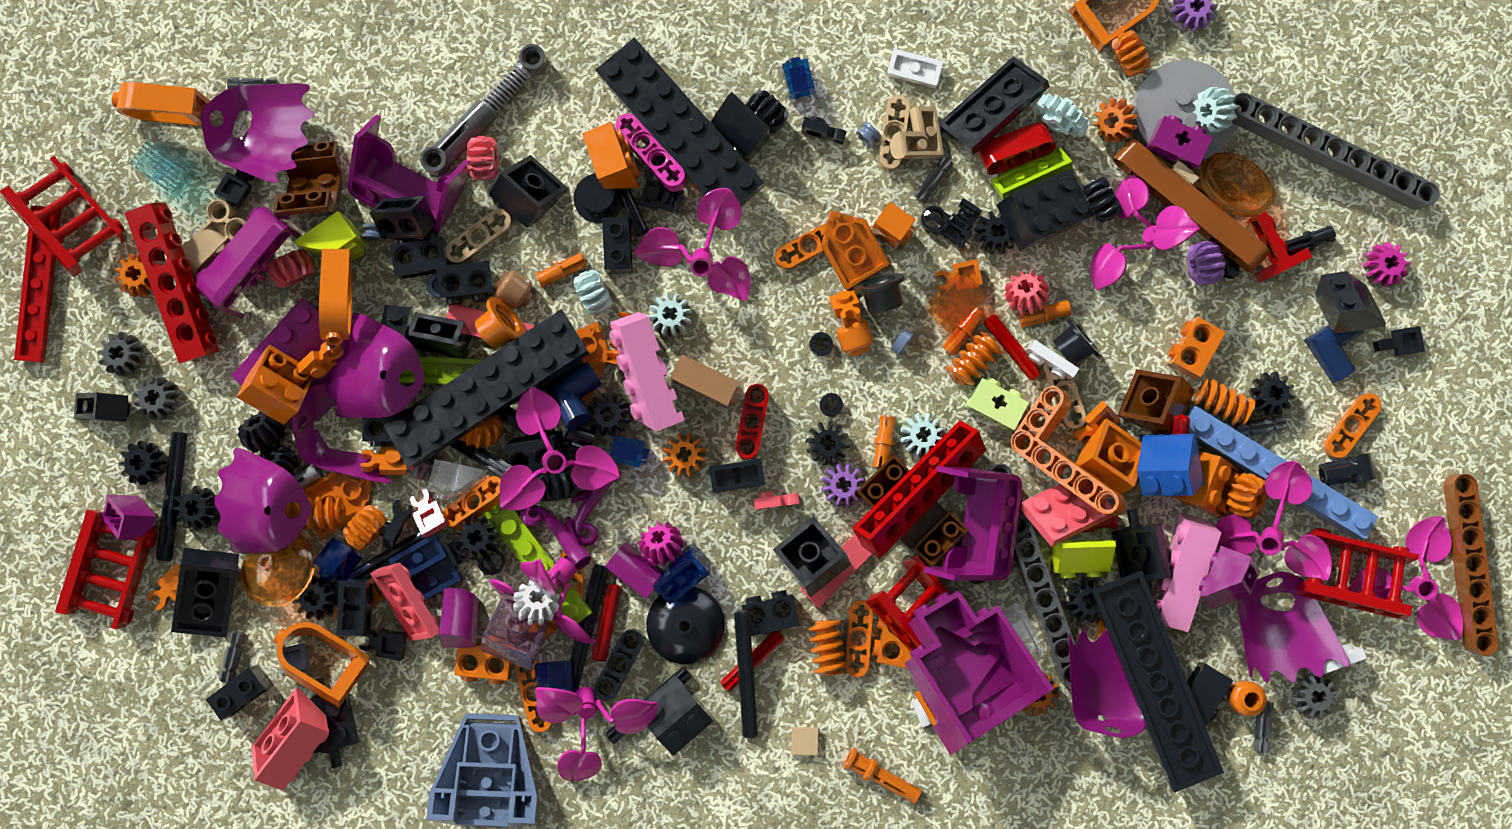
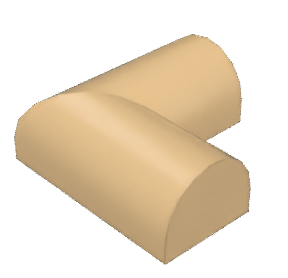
(923, 141)

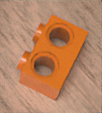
(894, 226)
(1200, 351)
(888, 637)
(484, 667)

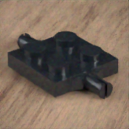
(1141, 549)
(341, 727)

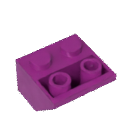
(1229, 578)

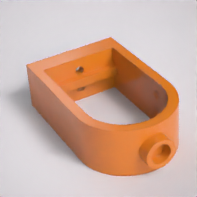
(1094, 29)
(160, 103)
(335, 296)
(348, 679)

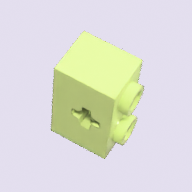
(1004, 416)

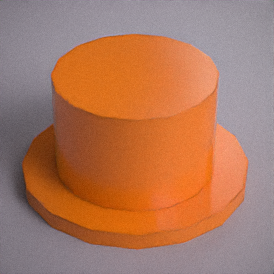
(499, 324)

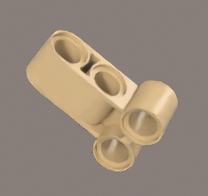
(213, 236)

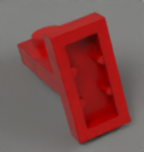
(1265, 229)

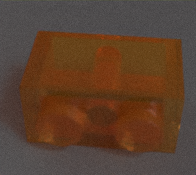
(956, 301)

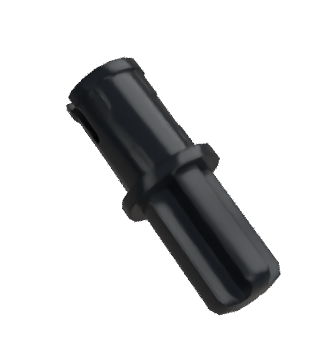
(1311, 239)

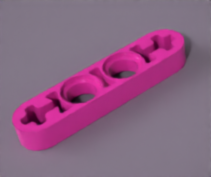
(652, 151)

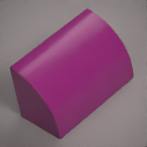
(127, 516)
(634, 570)
(459, 618)

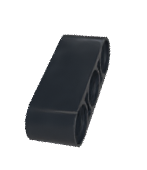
(615, 676)

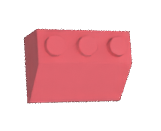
(288, 741)

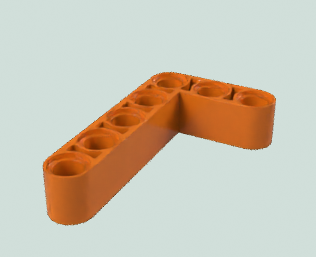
(1058, 461)

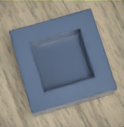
(297, 657)

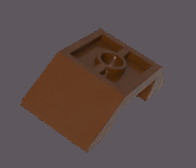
(314, 184)
(932, 532)

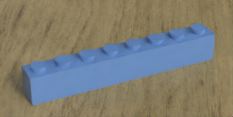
(1258, 460)

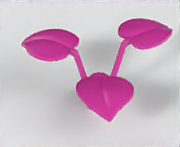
(1171, 229)
(729, 277)
(520, 486)
(1307, 557)
(551, 582)
(1442, 613)
(556, 707)

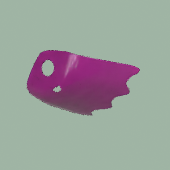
(273, 130)
(357, 372)
(314, 449)
(246, 490)
(1286, 638)
(1101, 688)

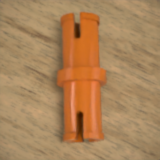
(884, 440)

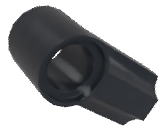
(1352, 470)

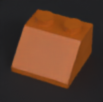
(1112, 456)

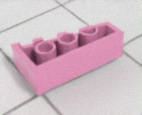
(644, 372)
(1189, 562)

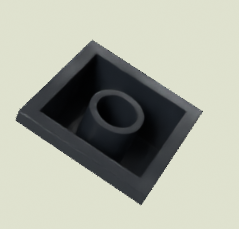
(741, 127)
(527, 190)
(1347, 303)
(678, 715)

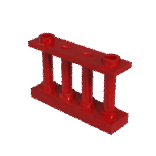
(52, 239)
(80, 574)
(1366, 599)
(885, 605)

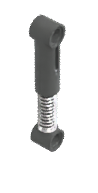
(482, 112)

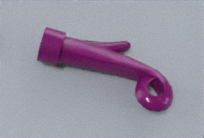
(590, 500)
(565, 535)

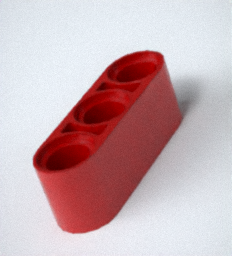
(1016, 148)
(758, 410)

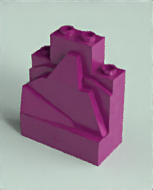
(971, 669)

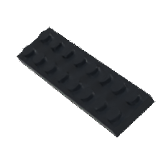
(677, 123)
(486, 389)
(1157, 681)

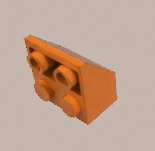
(611, 157)
(275, 385)
(1213, 494)

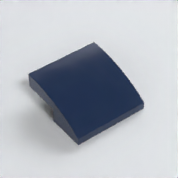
(428, 566)

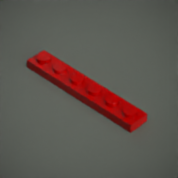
(36, 296)

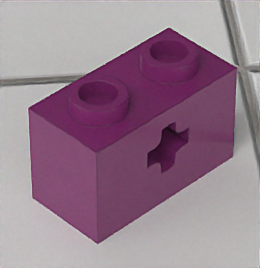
(1165, 142)

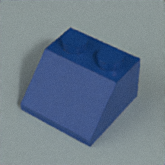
(1169, 465)

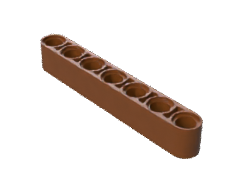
(1175, 191)
(1479, 573)

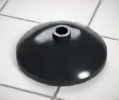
(705, 629)

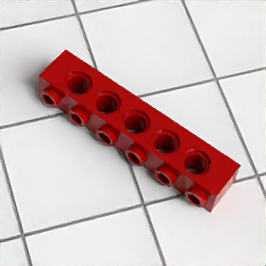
(161, 276)
(918, 489)

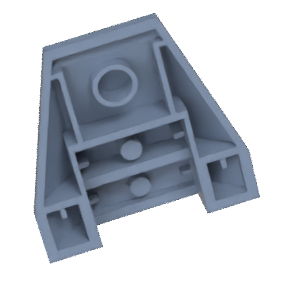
(485, 777)

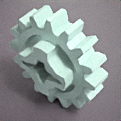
(1062, 115)

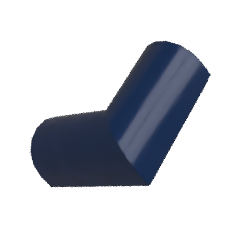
(1329, 352)
(568, 392)

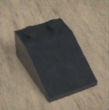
(204, 592)

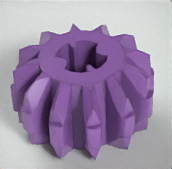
(1192, 18)
(1205, 263)
(839, 492)

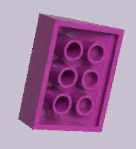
(295, 336)

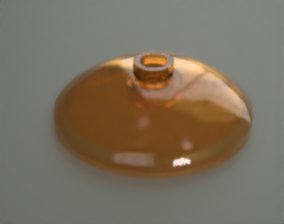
(1236, 185)
(283, 577)

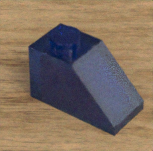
(683, 574)

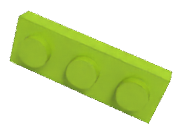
(1031, 173)

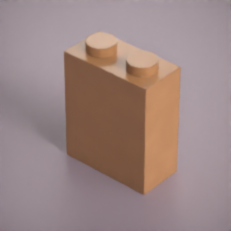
(706, 382)

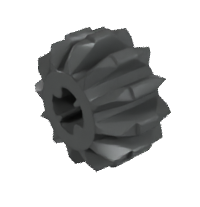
(129, 347)
(163, 404)
(1304, 695)

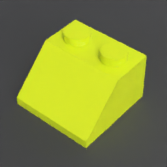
(333, 233)
(1083, 556)

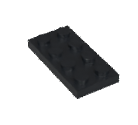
(993, 105)

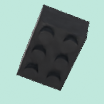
(1045, 209)

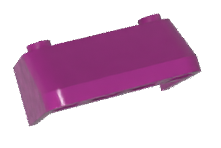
(377, 176)
(243, 259)
(992, 525)

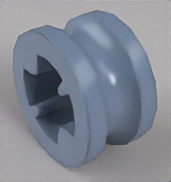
(868, 134)
(371, 232)

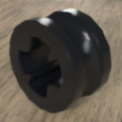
(822, 336)
(838, 408)

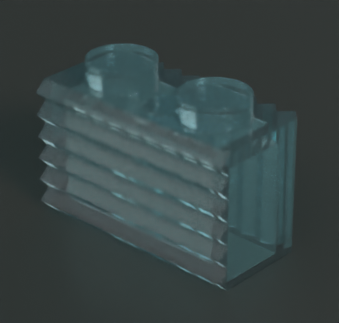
(163, 168)

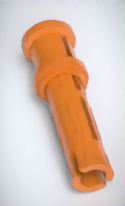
(870, 770)

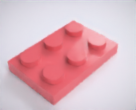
(1061, 513)
(406, 602)

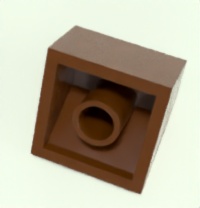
(1155, 401)

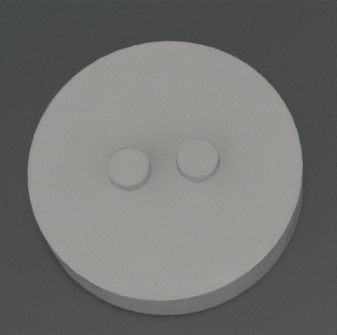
(1172, 92)

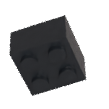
(812, 556)

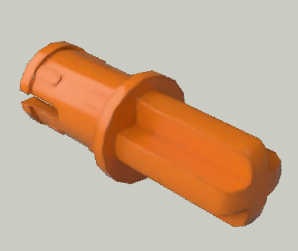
(561, 270)
(1048, 313)
(963, 331)

